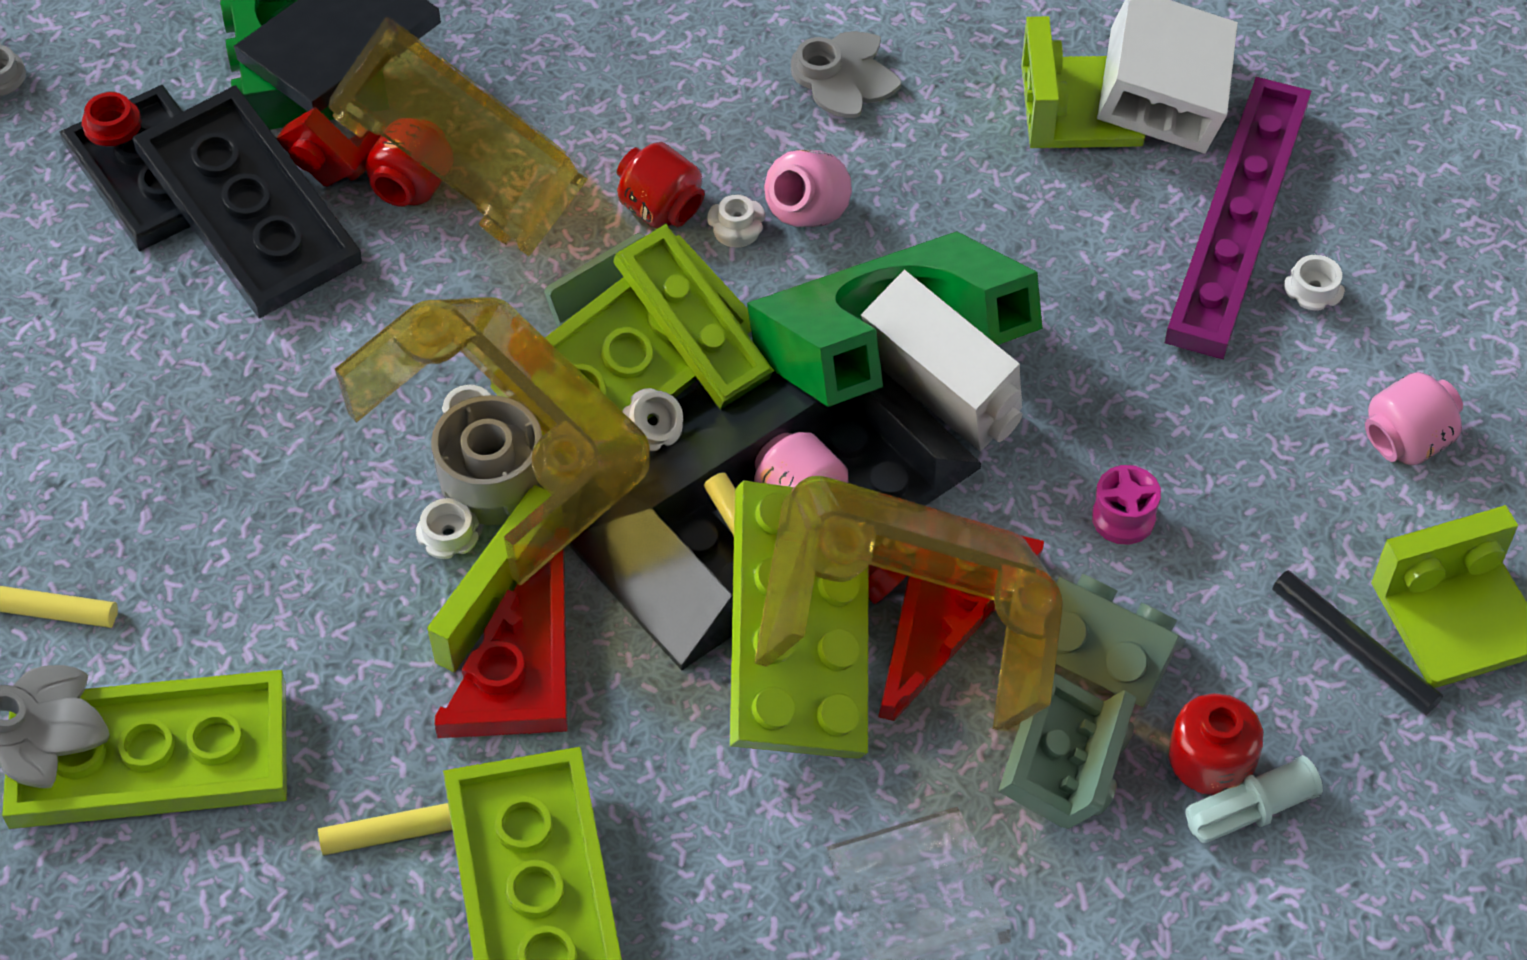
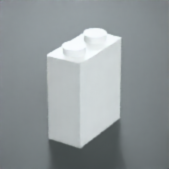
(1168, 72)
(946, 362)

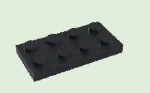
(247, 201)

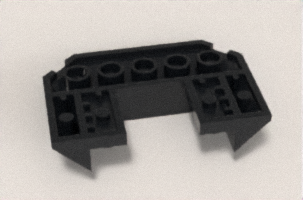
(672, 555)

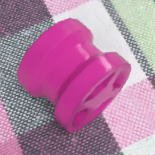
(1137, 492)

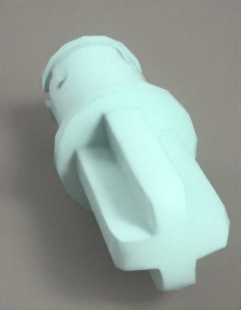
(1254, 800)

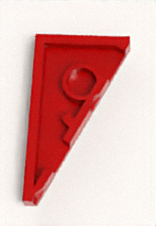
(929, 633)
(520, 668)

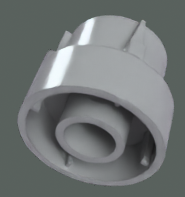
(486, 455)

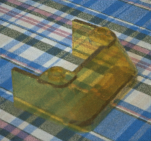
(458, 134)
(589, 444)
(842, 528)

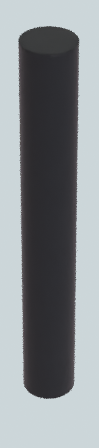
(1357, 642)

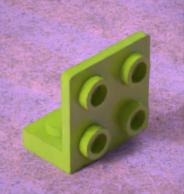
(1065, 95)
(1455, 596)

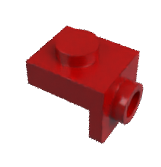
(323, 149)

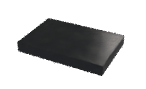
(317, 41)
(125, 179)

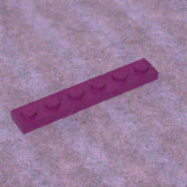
(1238, 219)

